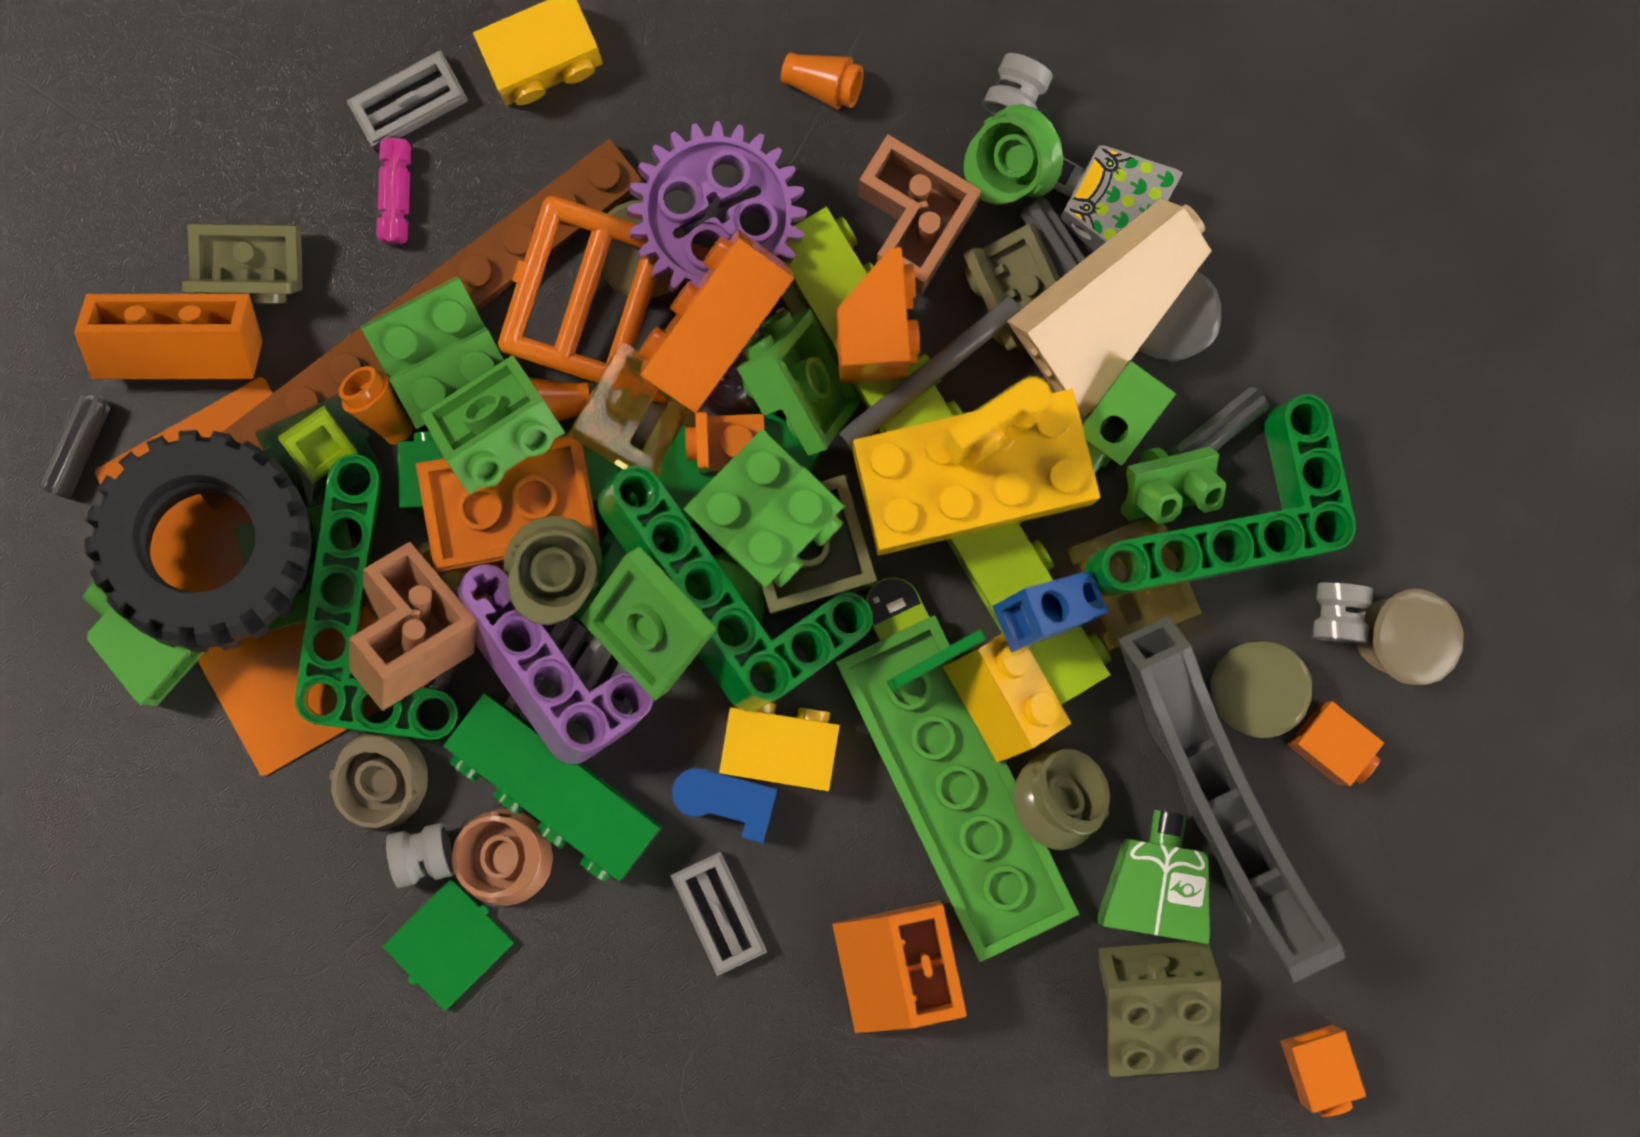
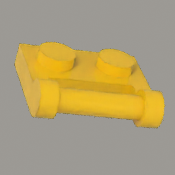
(984, 429)

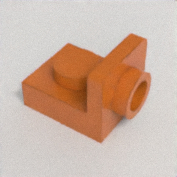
(719, 439)

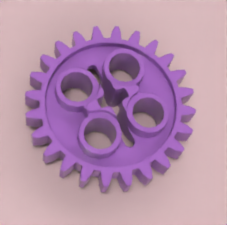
(690, 170)

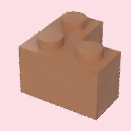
(924, 199)
(417, 631)

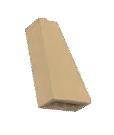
(1110, 302)

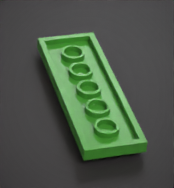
(956, 794)

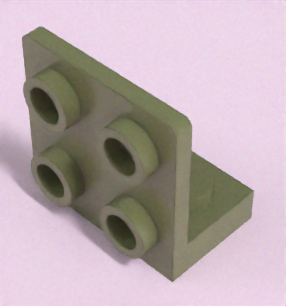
(1161, 1008)

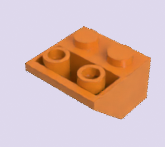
(873, 325)
(899, 969)

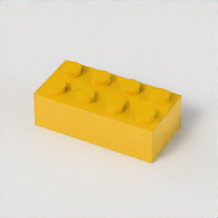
(923, 498)

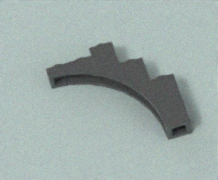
(1222, 802)

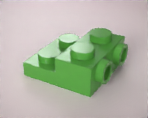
(432, 346)
(798, 372)
(492, 425)
(766, 510)

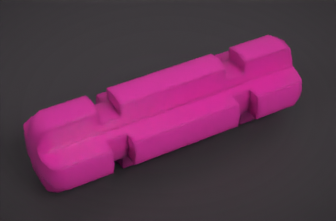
(393, 191)

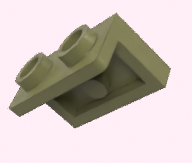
(245, 260)
(1013, 268)

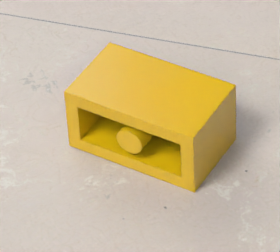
(538, 50)
(1007, 697)
(780, 747)

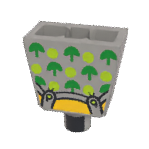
(1111, 192)

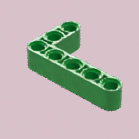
(1245, 535)
(722, 602)
(348, 618)

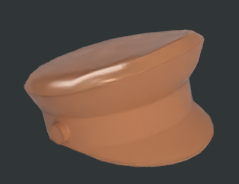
(502, 857)

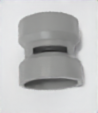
(1019, 83)
(1343, 613)
(419, 855)

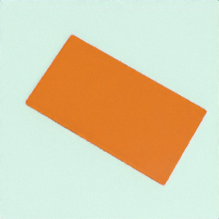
(200, 552)

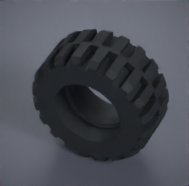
(156, 483)

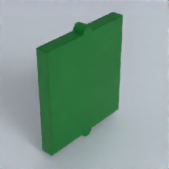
(936, 660)
(448, 944)

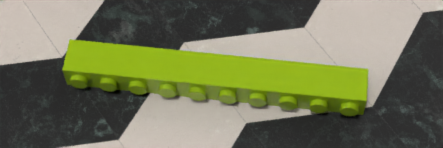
(995, 559)

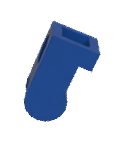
(1049, 610)
(707, 791)

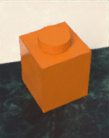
(1337, 745)
(1324, 1070)

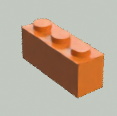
(714, 319)
(169, 336)

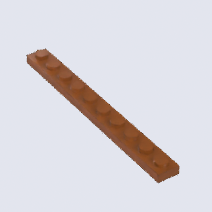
(484, 269)

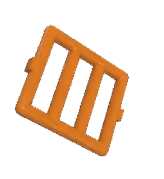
(529, 274)

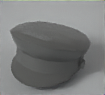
(1188, 324)

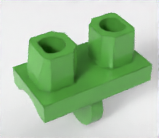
(1168, 483)

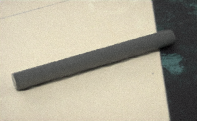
(930, 372)

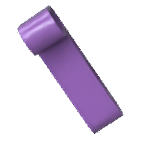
(545, 660)

